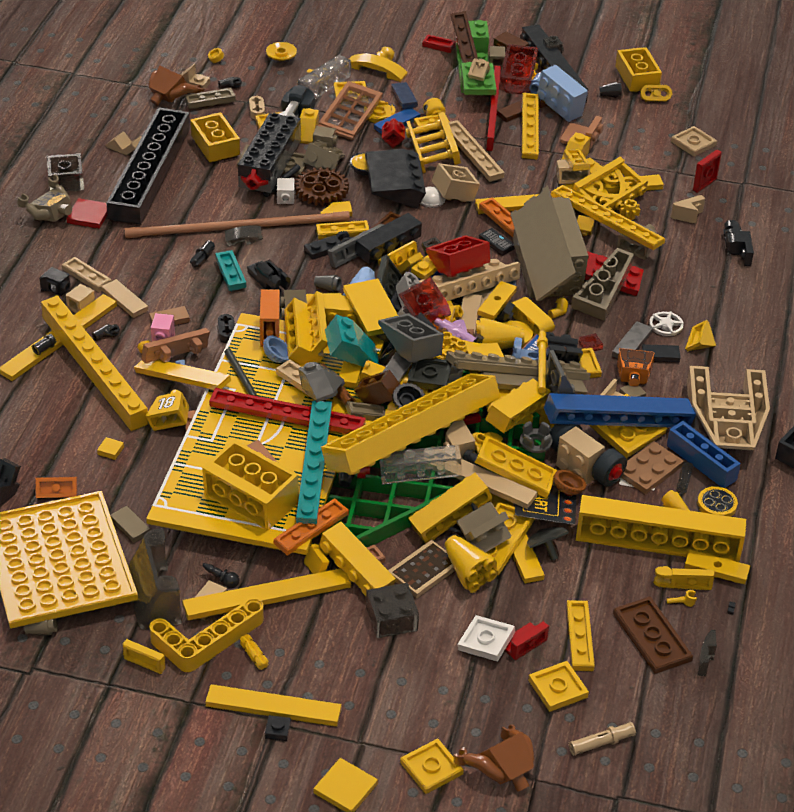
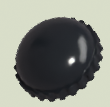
(406, 394)

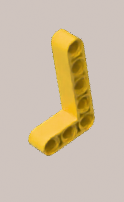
(211, 641)

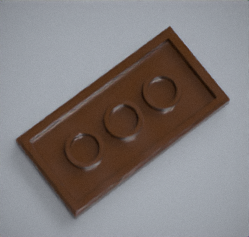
(652, 635)

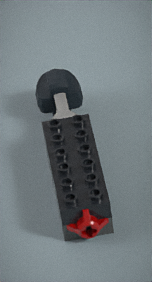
(275, 142)

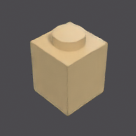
(79, 298)

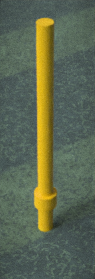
(542, 344)

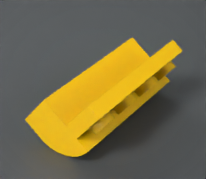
(306, 329)

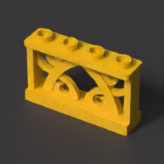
(613, 169)

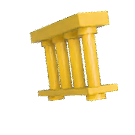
(446, 133)

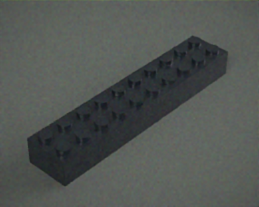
(148, 166)

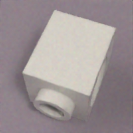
(285, 190)

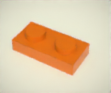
(56, 487)

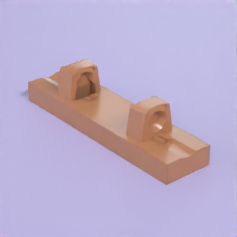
(175, 345)

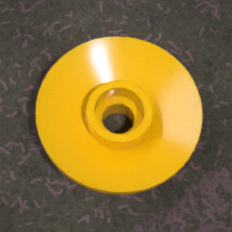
(281, 51)

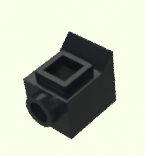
(55, 281)

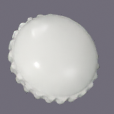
(432, 198)

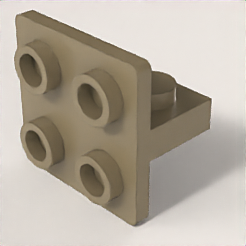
(485, 527)

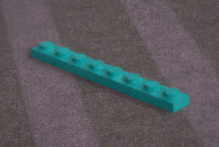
(314, 463)

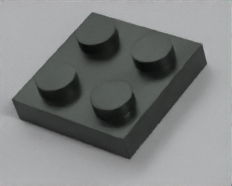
(430, 373)

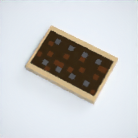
(423, 568)

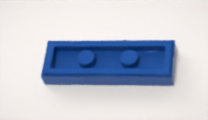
(402, 116)

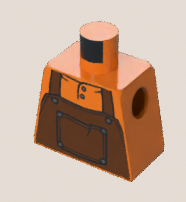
(634, 366)

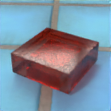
(591, 341)

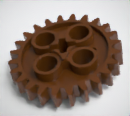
(321, 186)

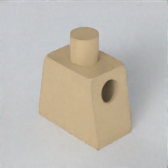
(566, 175)

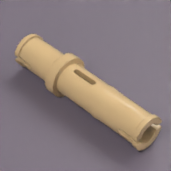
(611, 735)

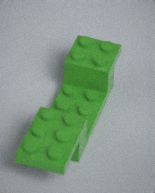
(481, 41)

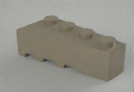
(602, 289)

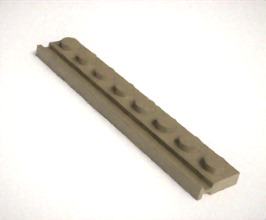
(510, 364)

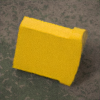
(316, 559)

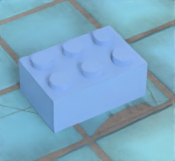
(562, 93)

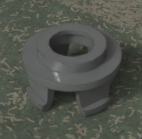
(541, 434)

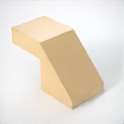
(123, 144)

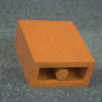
(269, 314)

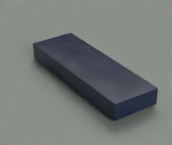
(404, 95)

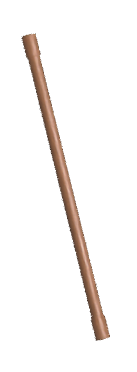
(135, 232)

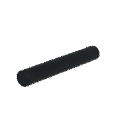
(289, 174)

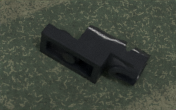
(738, 241)
(269, 275)

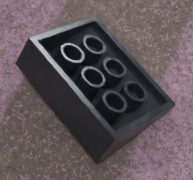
(396, 176)

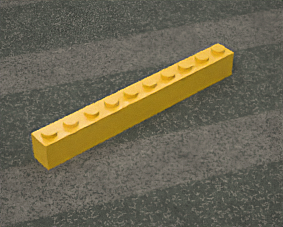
(94, 363)

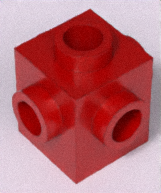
(393, 132)

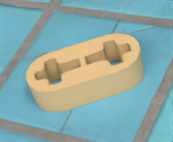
(256, 106)

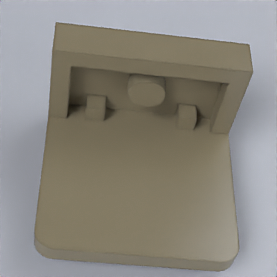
(320, 155)

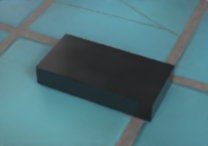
(664, 353)

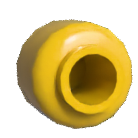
(433, 106)

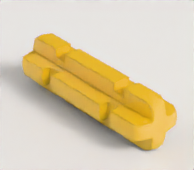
(254, 651)

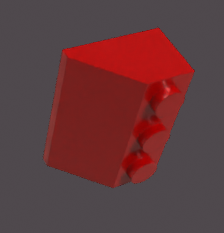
(459, 255)

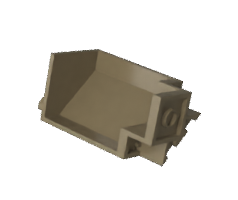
(549, 246)

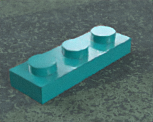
(230, 270)

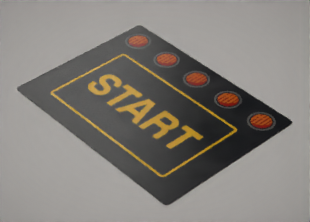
(556, 507)

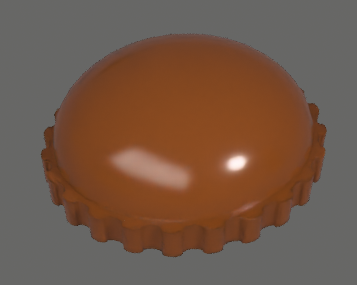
(569, 482)

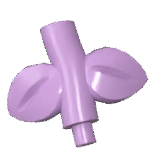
(457, 329)

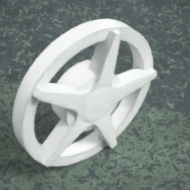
(666, 323)

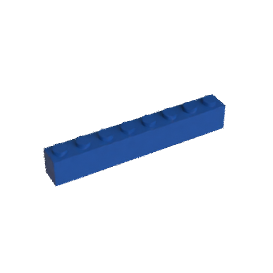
(618, 410)

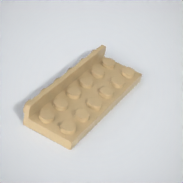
(476, 279)

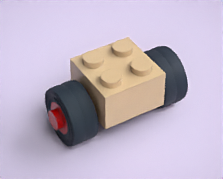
(585, 455)

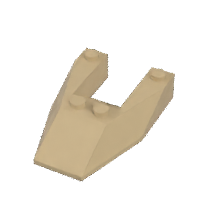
(730, 418)

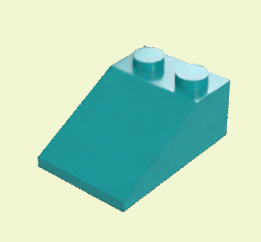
(349, 342)

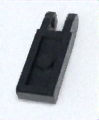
(319, 248)

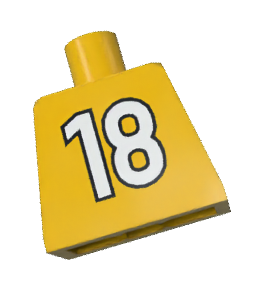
(168, 411)

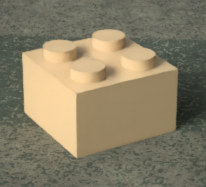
(455, 182)

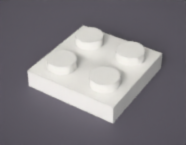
(486, 638)

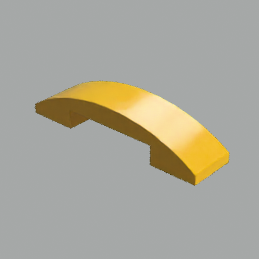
(379, 63)

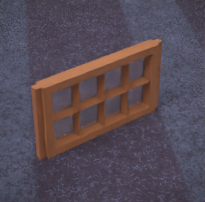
(351, 109)

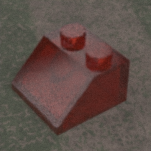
(427, 299)

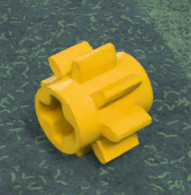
(629, 209)

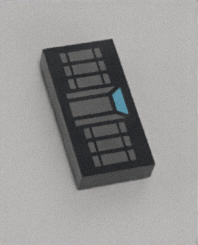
(497, 241)

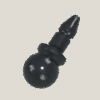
(229, 579)

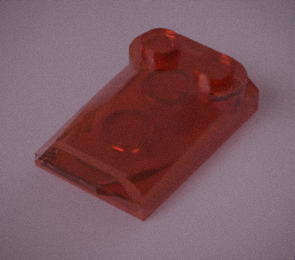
(518, 68)

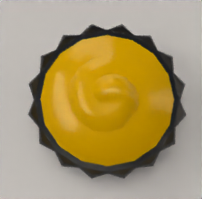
(358, 163)

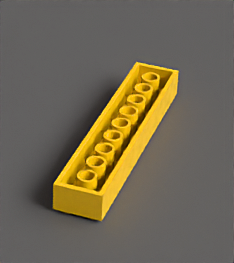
(410, 423)

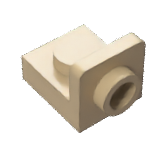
(479, 69)

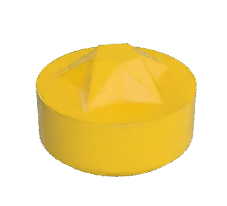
(215, 55)

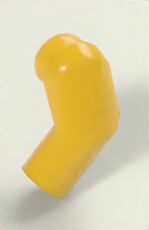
(561, 309)

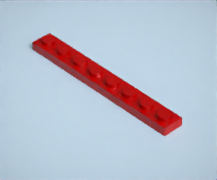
(280, 410)

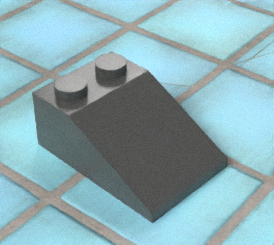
(412, 337)
(556, 378)

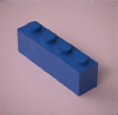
(703, 454)

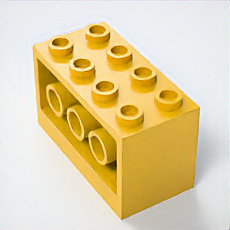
(251, 484)

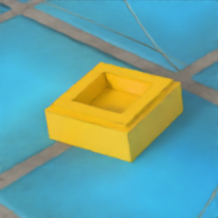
(110, 448)

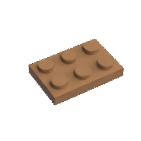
(651, 467)

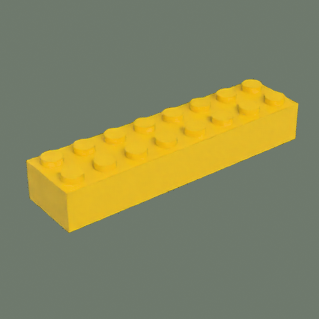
(659, 528)

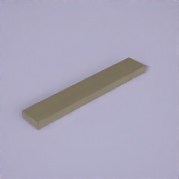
(510, 381)

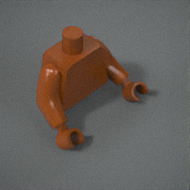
(169, 86)
(504, 760)

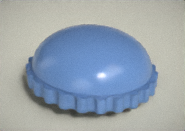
(275, 349)

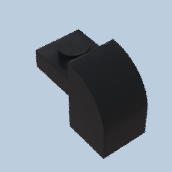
(8, 477)

